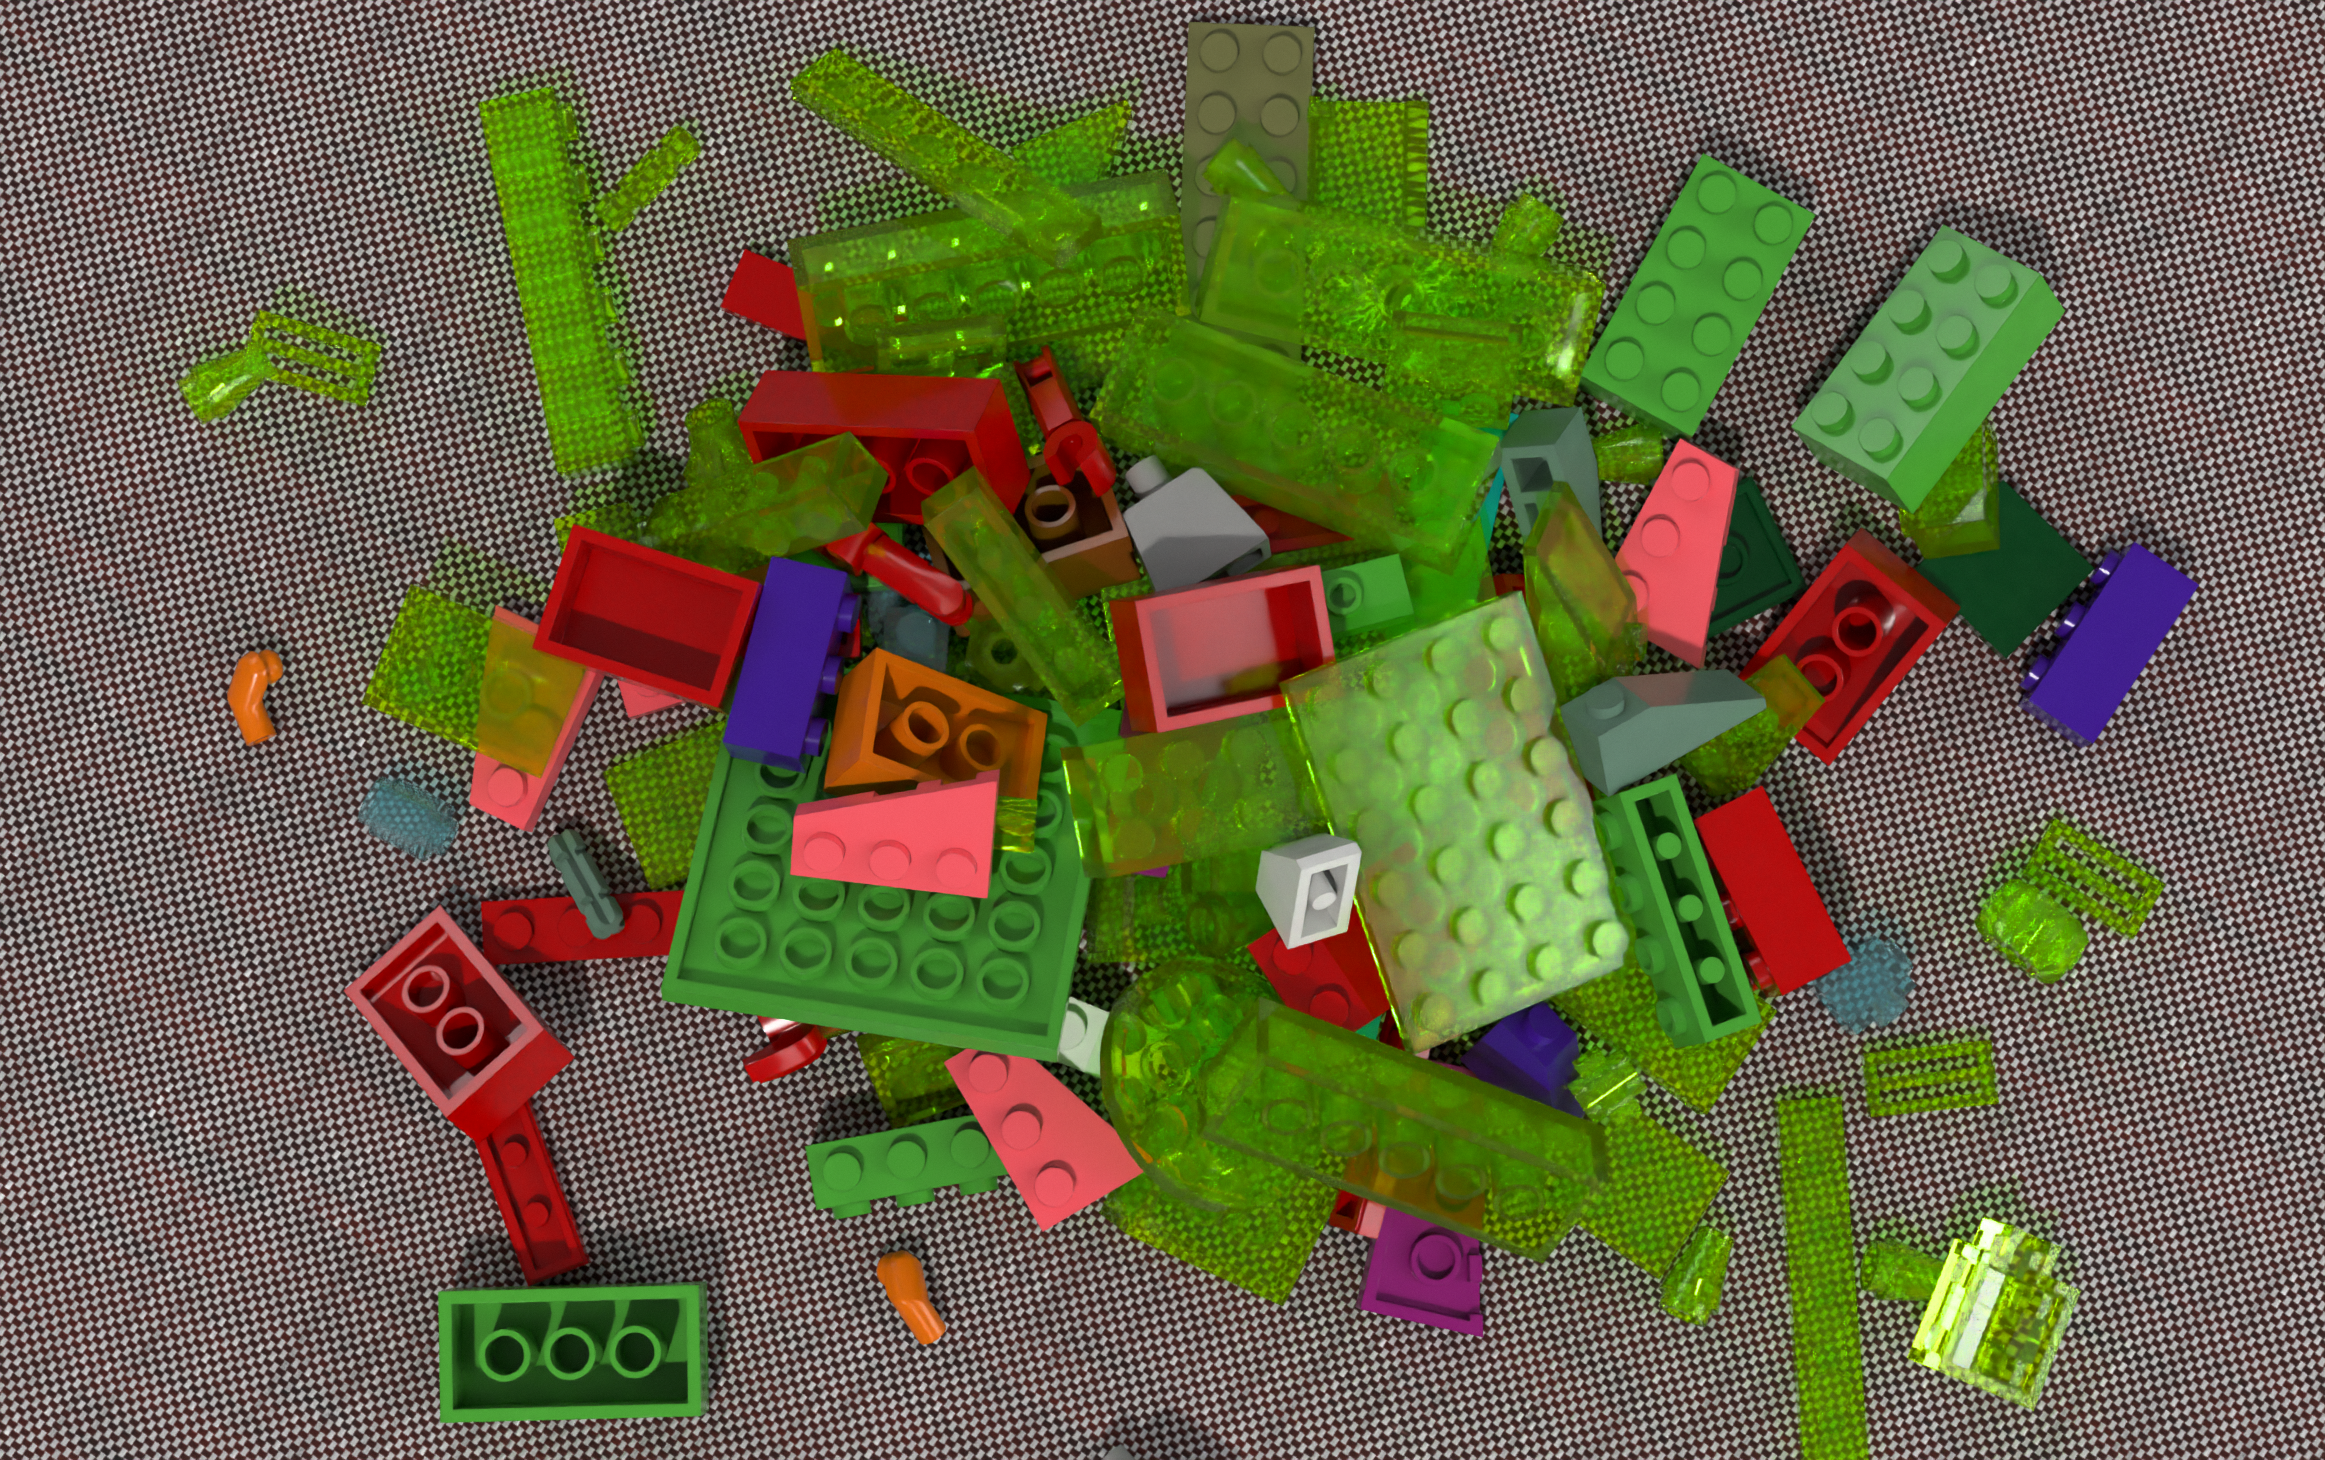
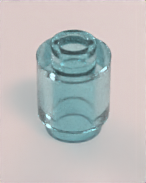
(408, 818)

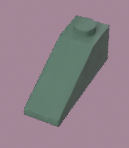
(1546, 449)
(1650, 720)

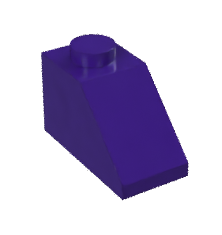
(1529, 1056)

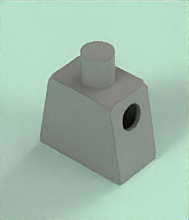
(1189, 528)

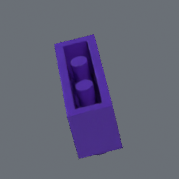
(2105, 643)
(791, 665)

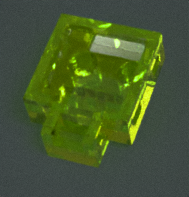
(1997, 1313)

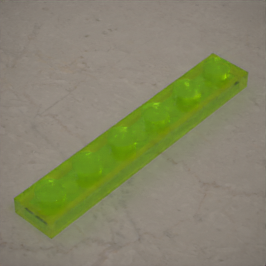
(947, 158)
(1821, 1279)

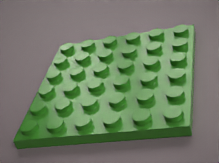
(875, 955)

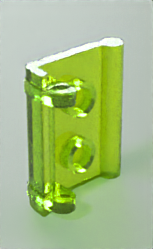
(1370, 158)

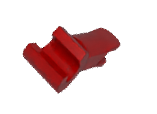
(1067, 435)
(900, 572)

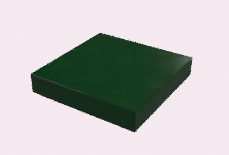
(1754, 564)
(2010, 588)

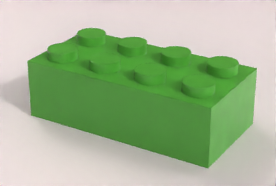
(1694, 299)
(1928, 368)
(573, 1352)

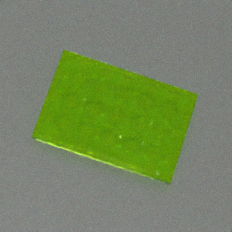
(1469, 817)

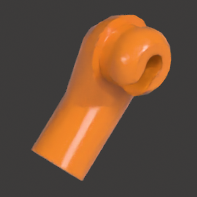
(247, 693)
(907, 1291)

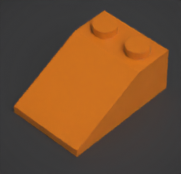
(920, 725)

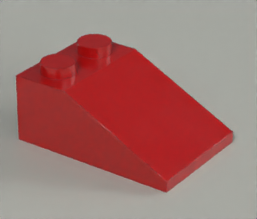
(1856, 637)
(1325, 978)
(458, 1025)

